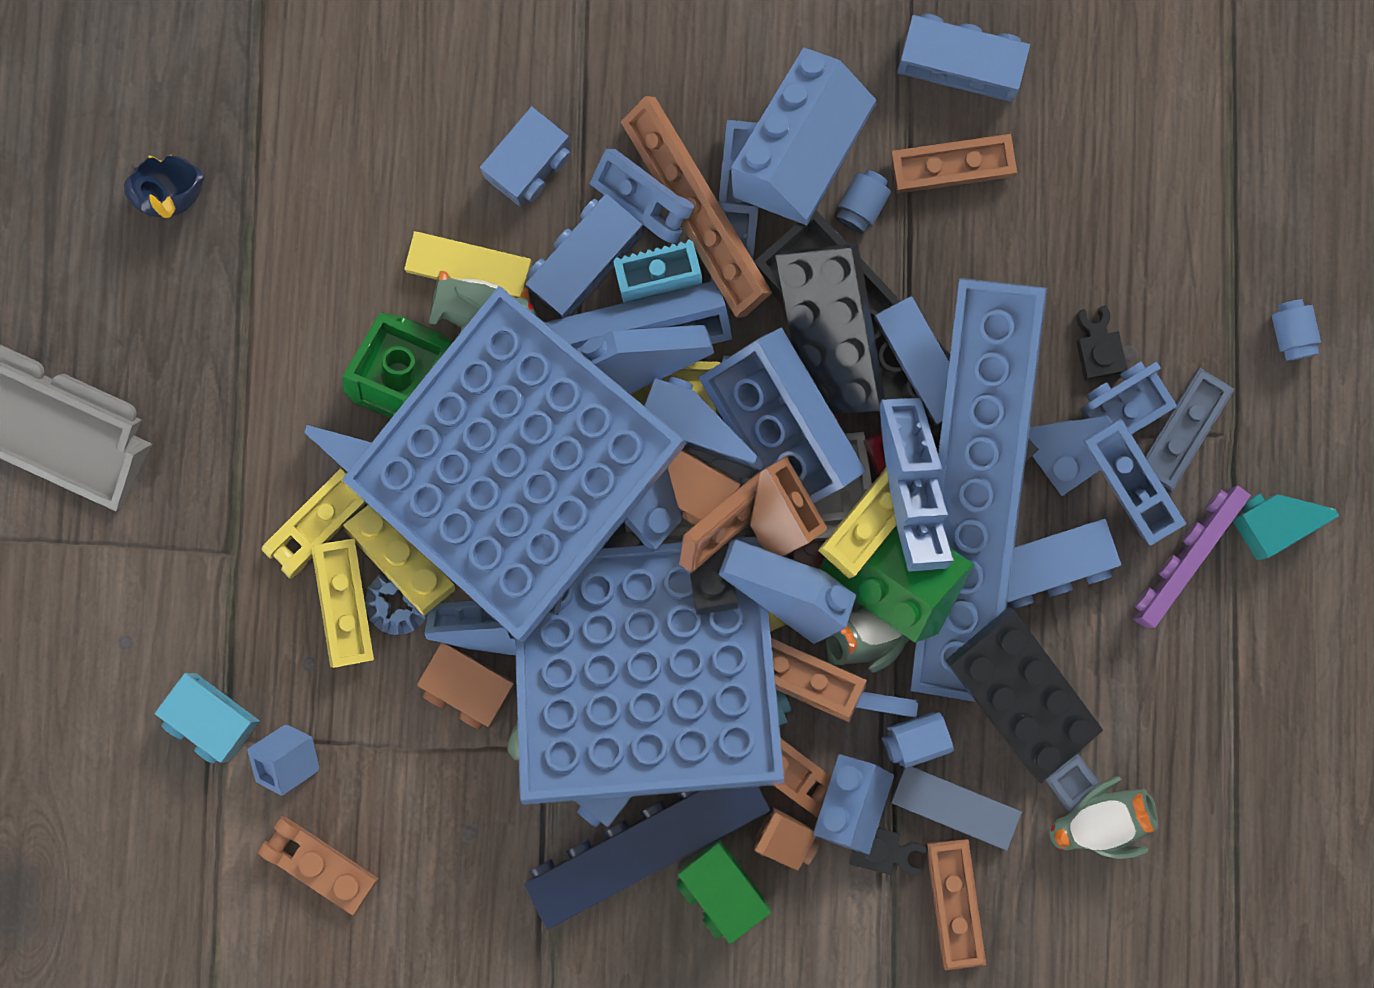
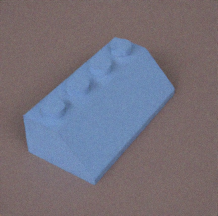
(802, 137)
(779, 411)

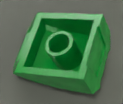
(392, 363)

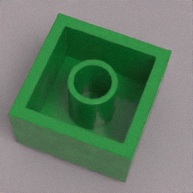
(723, 891)

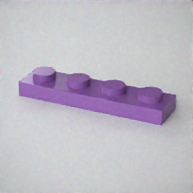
(1199, 542)

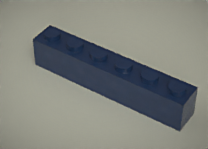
(639, 849)

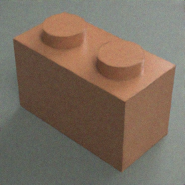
(466, 685)

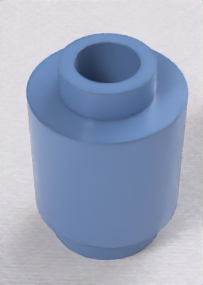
(863, 201)
(1296, 330)

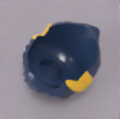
(164, 186)

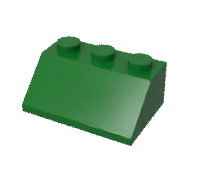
(908, 601)

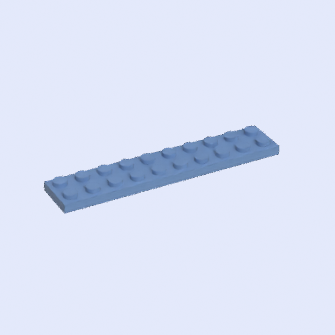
(983, 459)

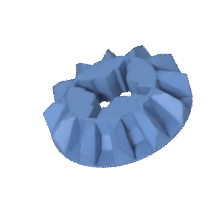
(378, 609)

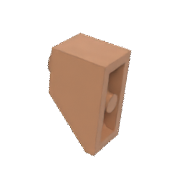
(699, 485)
(784, 511)
(786, 840)

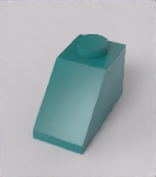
(1278, 522)

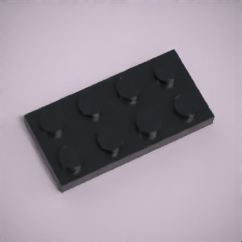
(832, 325)
(1024, 694)

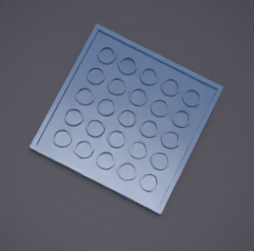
(513, 463)
(641, 690)

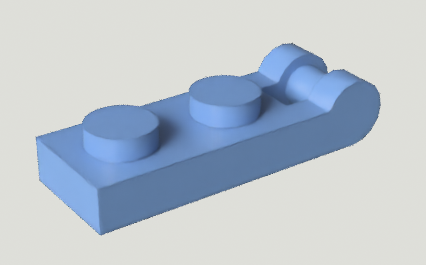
(641, 195)

